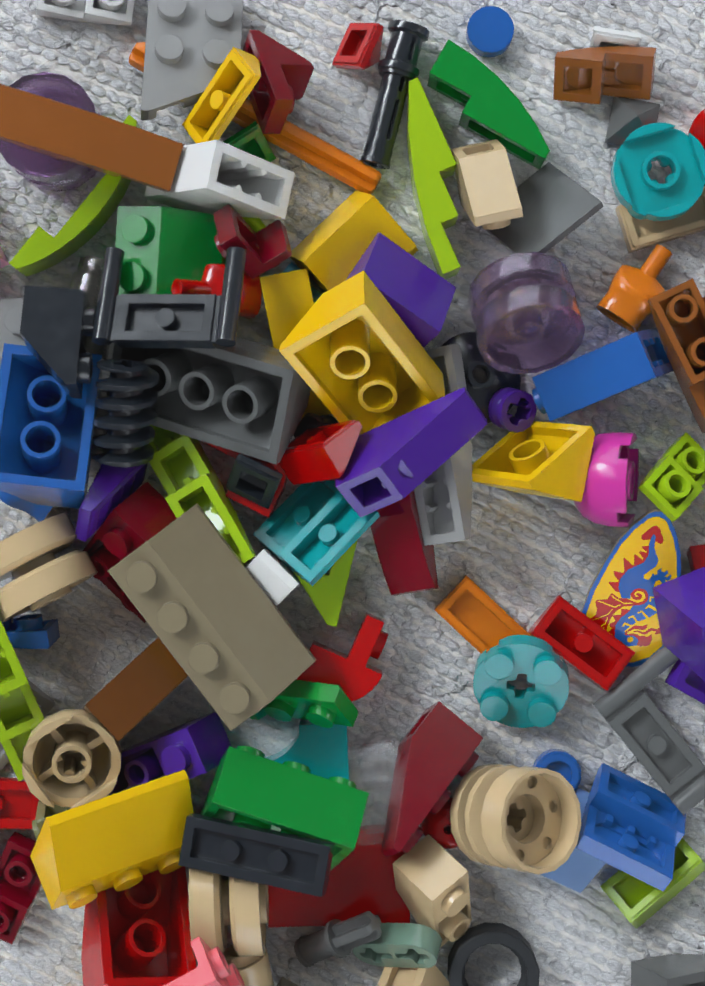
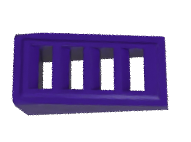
(106, 492)

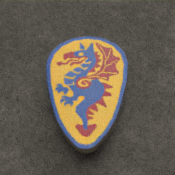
(622, 591)

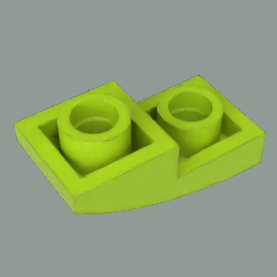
(676, 477)

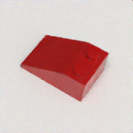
(139, 933)

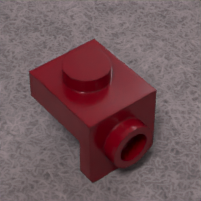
(264, 248)

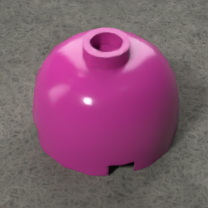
(611, 480)

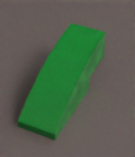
(489, 104)

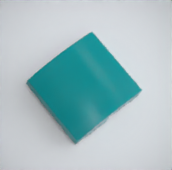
(313, 529)

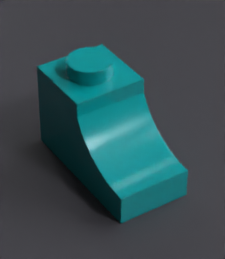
(319, 749)

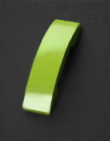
(44, 251)

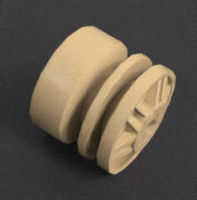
(516, 817)

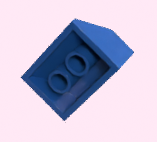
(44, 432)

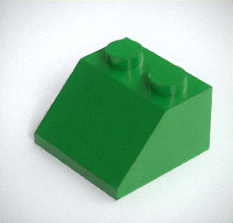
(163, 247)

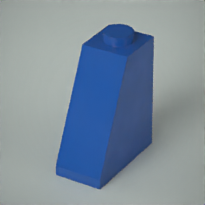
(601, 374)

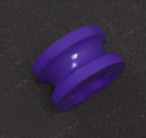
(525, 412)

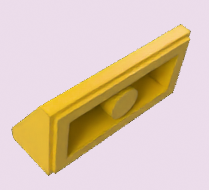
(223, 96)

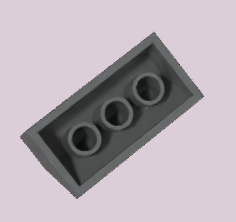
(227, 395)

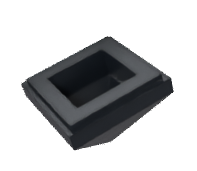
(254, 480)

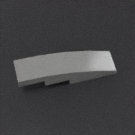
(446, 495)

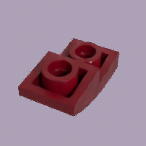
(17, 885)

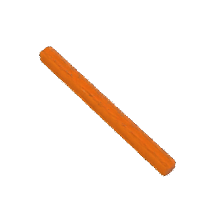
(300, 143)

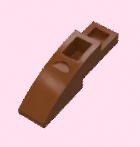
(681, 326)

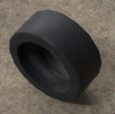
(492, 934)

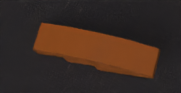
(87, 139)

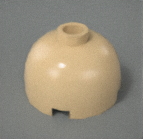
(70, 759)

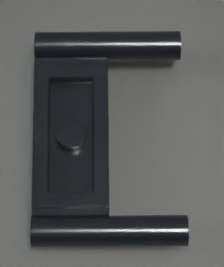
(168, 318)

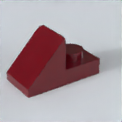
(281, 80)

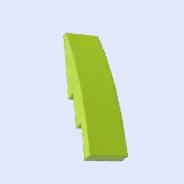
(429, 164)
(192, 480)
(17, 705)

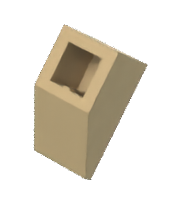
(486, 184)
(435, 889)

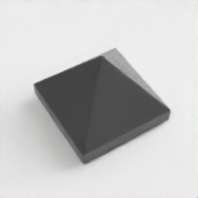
(628, 116)

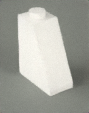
(219, 175)

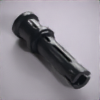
(396, 72)

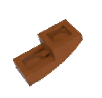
(609, 71)

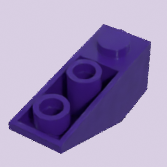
(407, 451)
(190, 746)

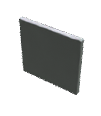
(551, 211)

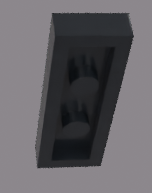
(256, 854)

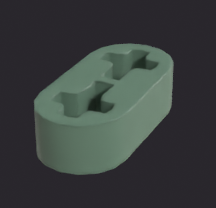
(402, 946)

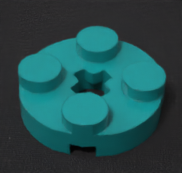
(634, 160)
(521, 707)

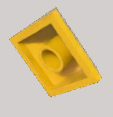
(343, 238)
(539, 461)

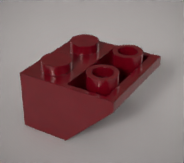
(124, 531)

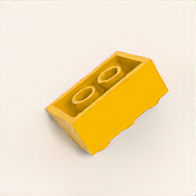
(361, 356)
(113, 841)

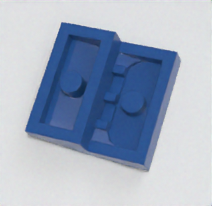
(631, 827)

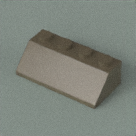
(213, 616)

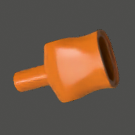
(632, 288)

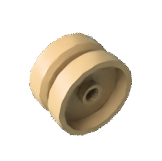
(36, 570)
(225, 903)

